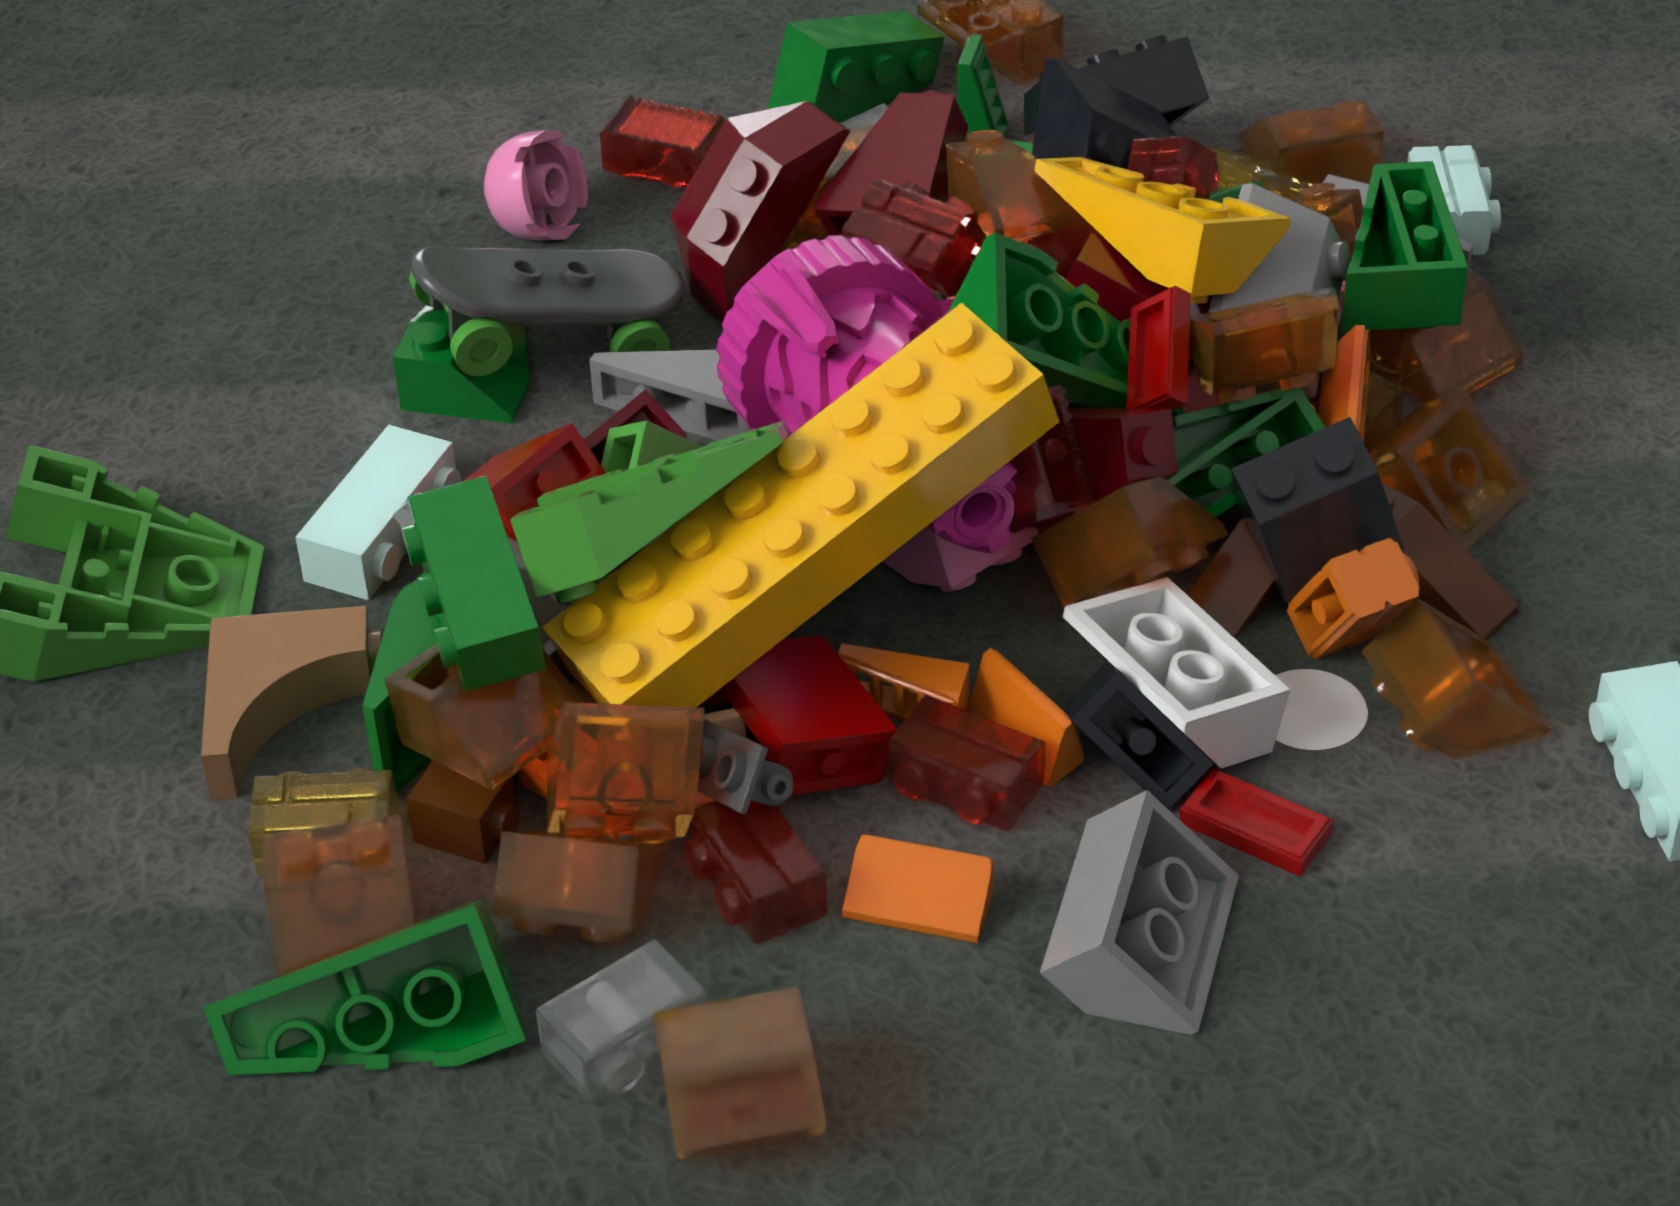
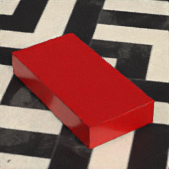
(1159, 351)
(1256, 822)

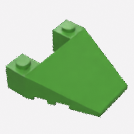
(604, 520)
(131, 578)

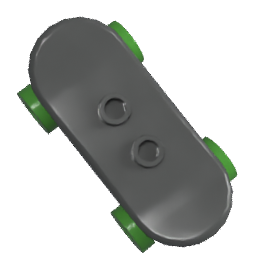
(544, 288)

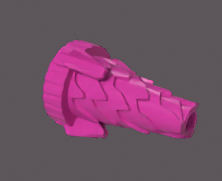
(820, 326)

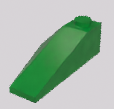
(1050, 321)
(434, 384)
(405, 997)

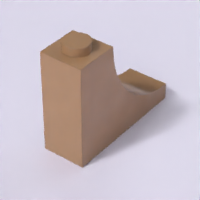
(273, 671)

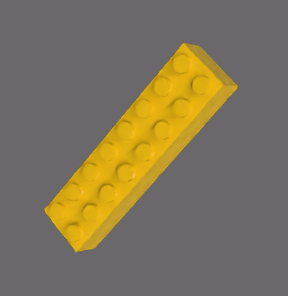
(806, 519)

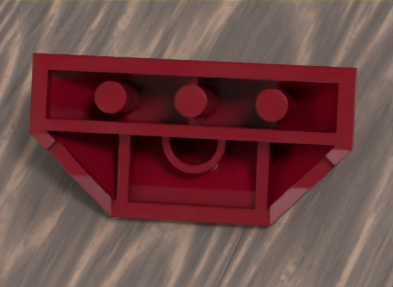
(751, 196)

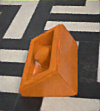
(1346, 386)
(1014, 701)
(919, 888)

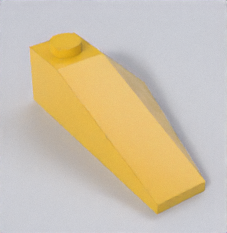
(1165, 229)

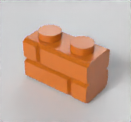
(1353, 598)

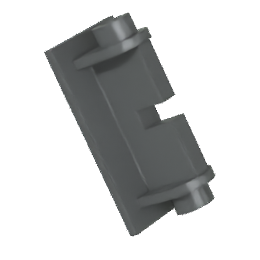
(736, 771)

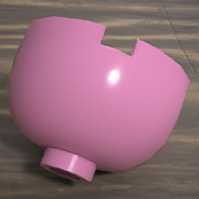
(534, 178)

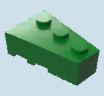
(855, 62)
(1405, 254)
(1232, 434)
(472, 584)

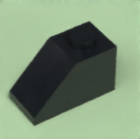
(1136, 735)

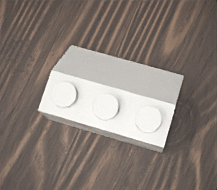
(1187, 668)

